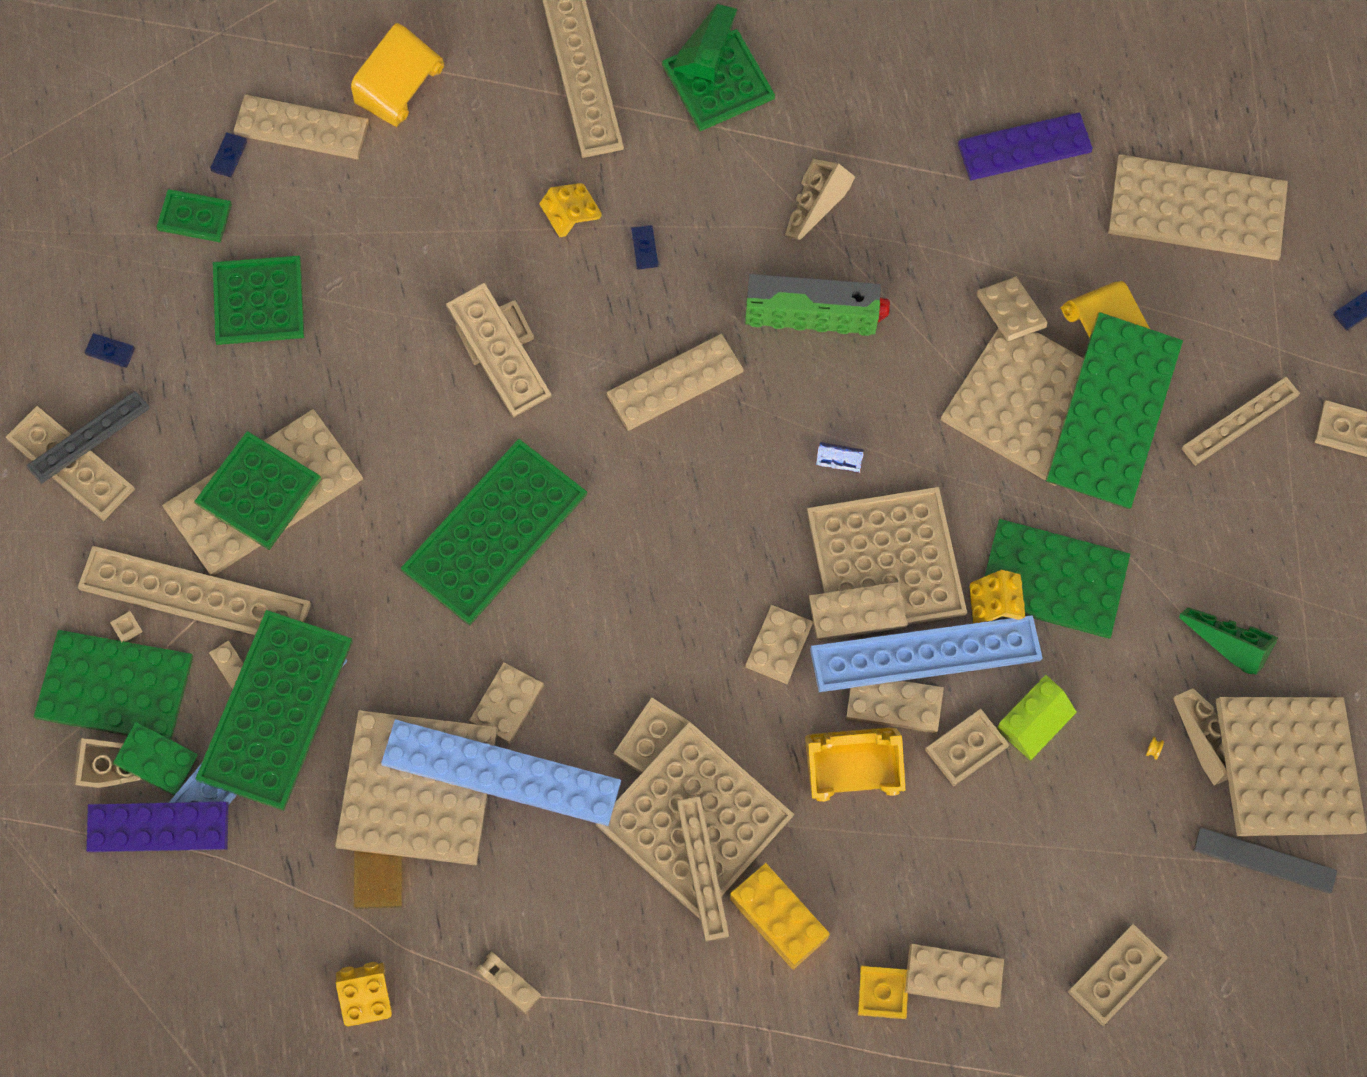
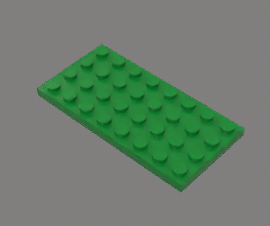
(1114, 410)
(494, 531)
(274, 710)

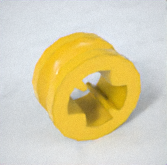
(1154, 748)

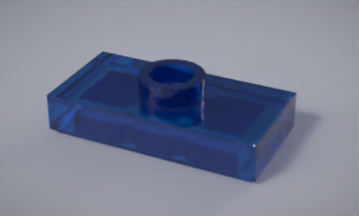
(228, 155)
(644, 247)
(1352, 312)
(109, 350)
(839, 457)

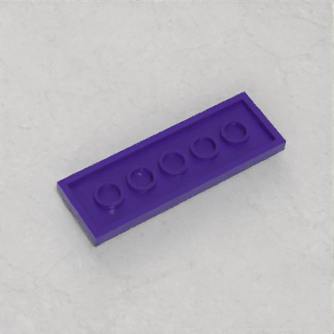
(1025, 146)
(157, 827)

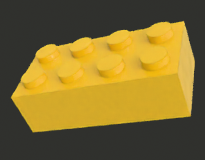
(779, 916)

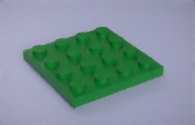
(736, 87)
(258, 300)
(258, 490)

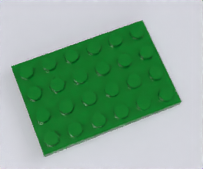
(1062, 576)
(112, 685)

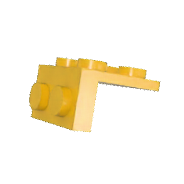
(568, 206)
(997, 596)
(363, 994)

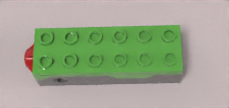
(815, 304)

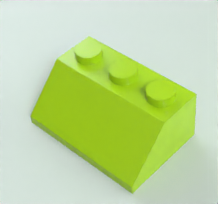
(1037, 718)

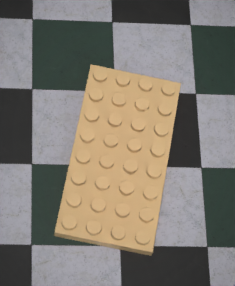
(1198, 207)
(303, 440)

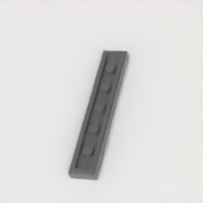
(87, 437)
(1265, 860)

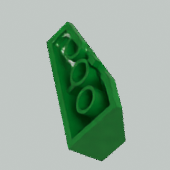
(706, 46)
(1242, 647)

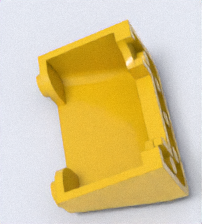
(394, 74)
(1110, 299)
(855, 762)

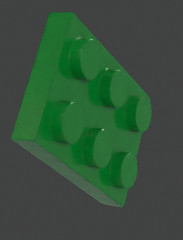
(194, 215)
(155, 758)

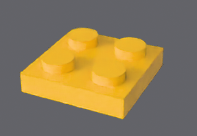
(882, 992)

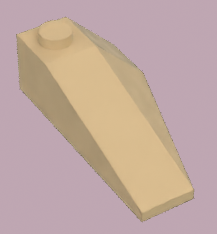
(823, 188)
(1204, 732)
(95, 764)

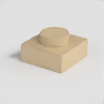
(126, 627)

